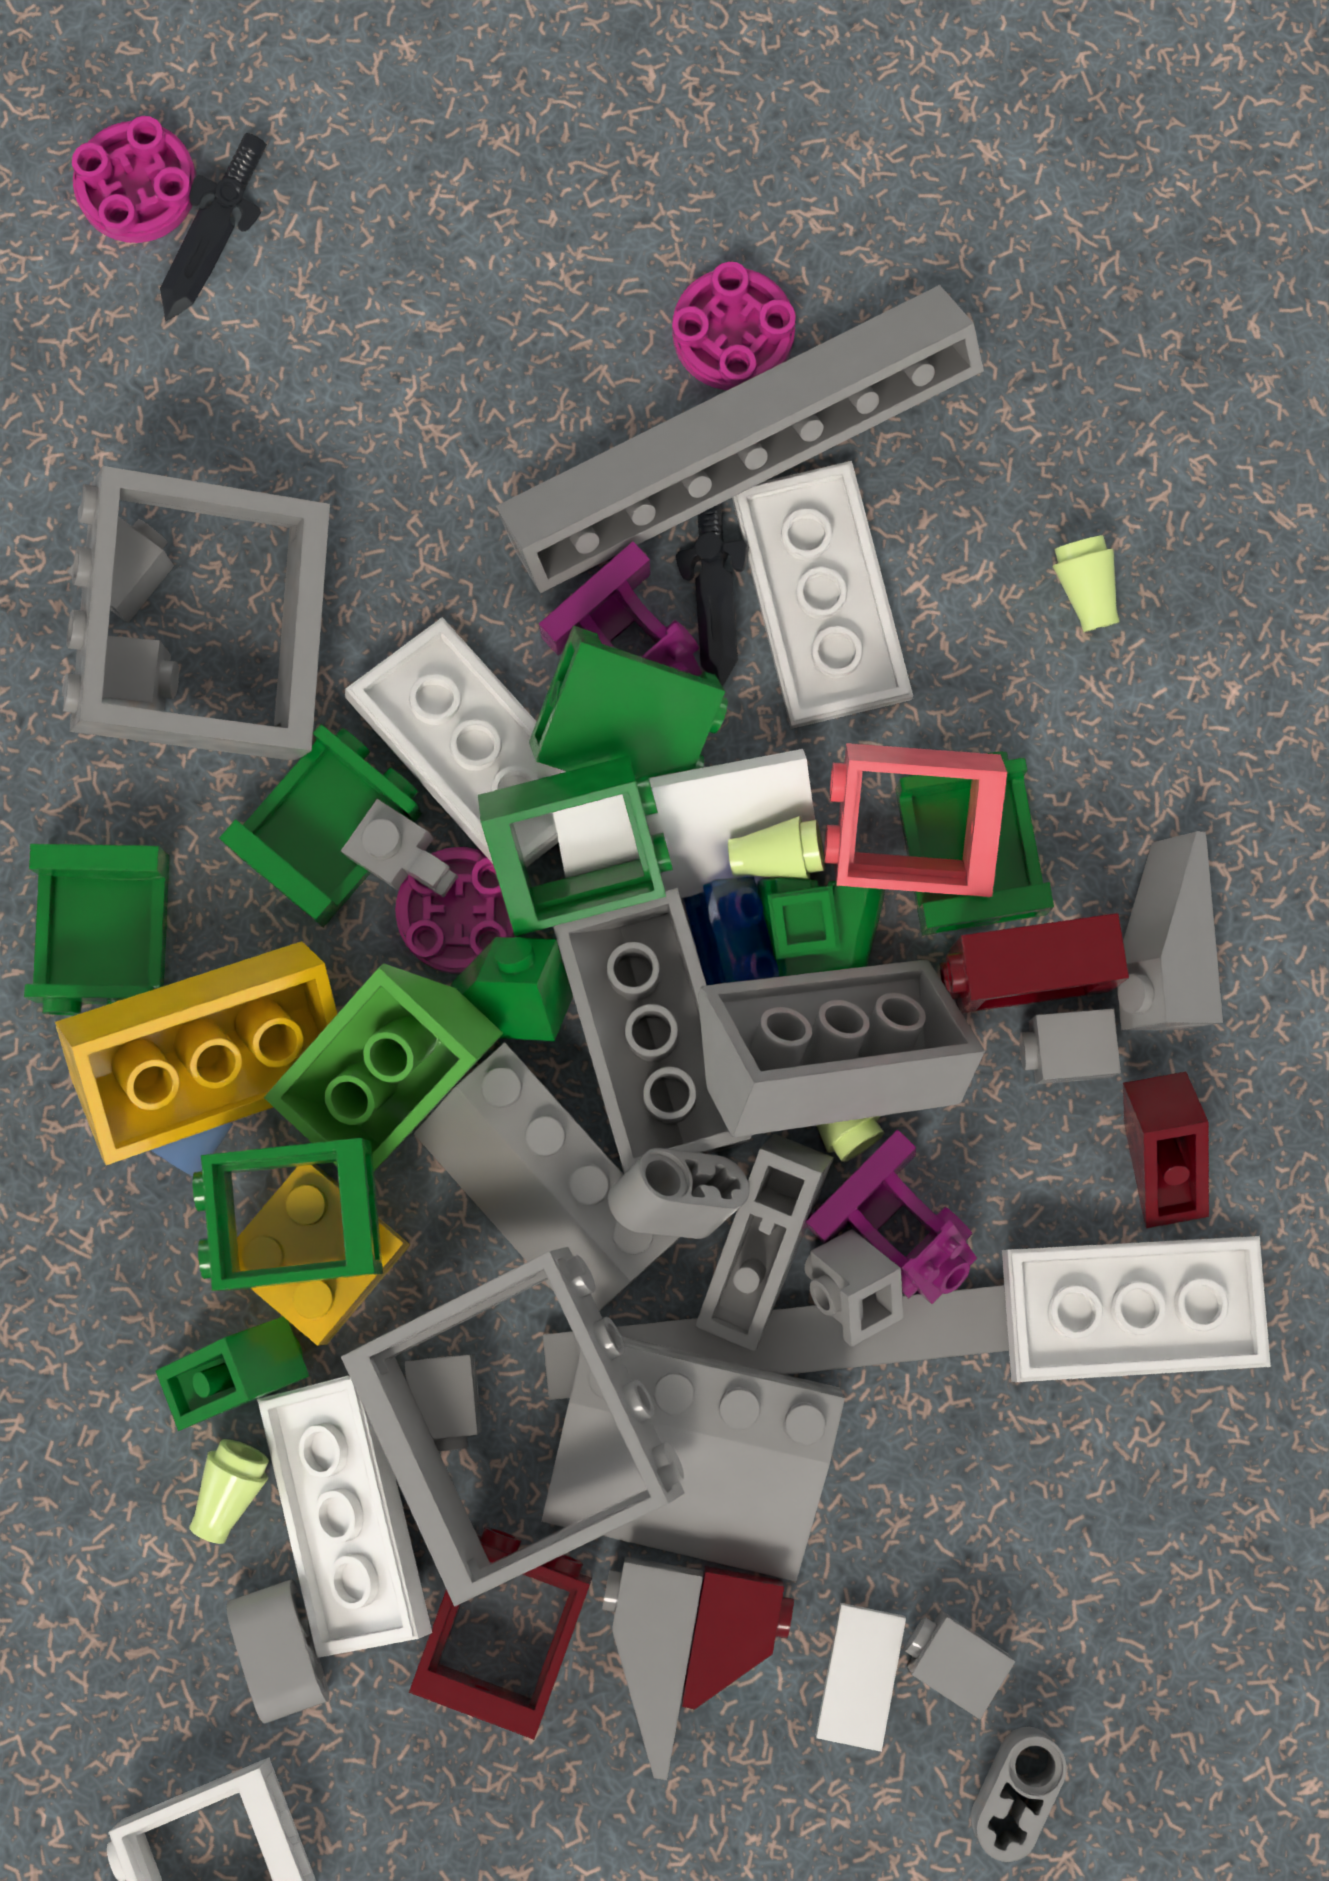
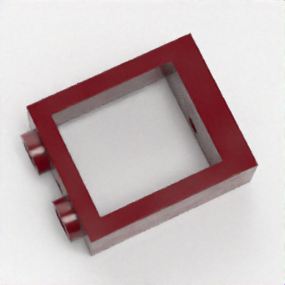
(1035, 963)
(483, 1698)

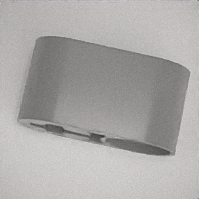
(678, 1193)
(276, 1652)
(996, 1800)

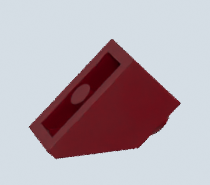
(1168, 1148)
(733, 1630)

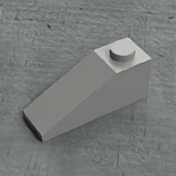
(1172, 942)
(763, 1241)
(653, 1636)

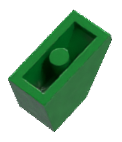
(519, 987)
(232, 1372)

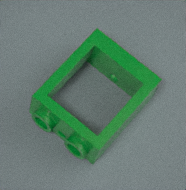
(585, 893)
(214, 1195)

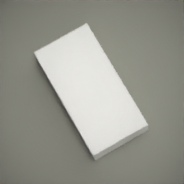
(860, 1677)

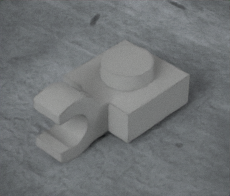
(395, 848)

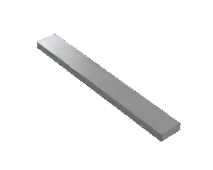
(809, 1341)

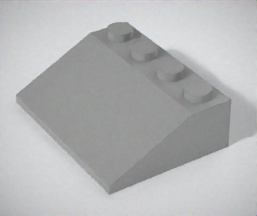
(748, 1451)

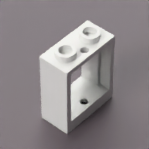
(266, 1808)

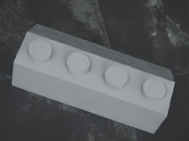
(641, 1019)
(834, 1047)
(536, 1172)

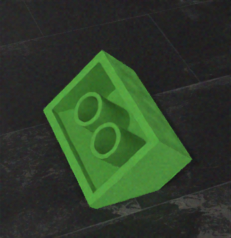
(383, 1062)

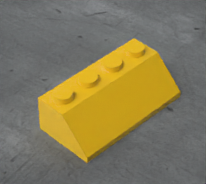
(194, 1049)

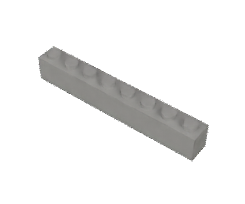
(741, 437)

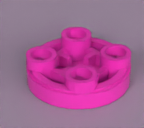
(134, 180)
(732, 326)
(461, 922)

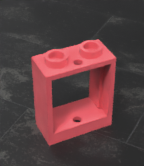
(908, 873)

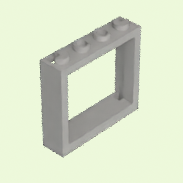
(300, 630)
(418, 1462)

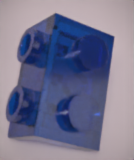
(731, 932)

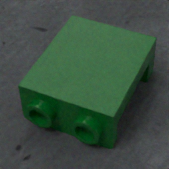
(625, 705)
(310, 817)
(935, 827)
(97, 924)

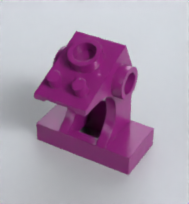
(610, 606)
(873, 1197)

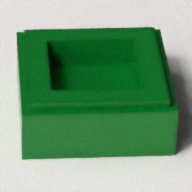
(804, 922)

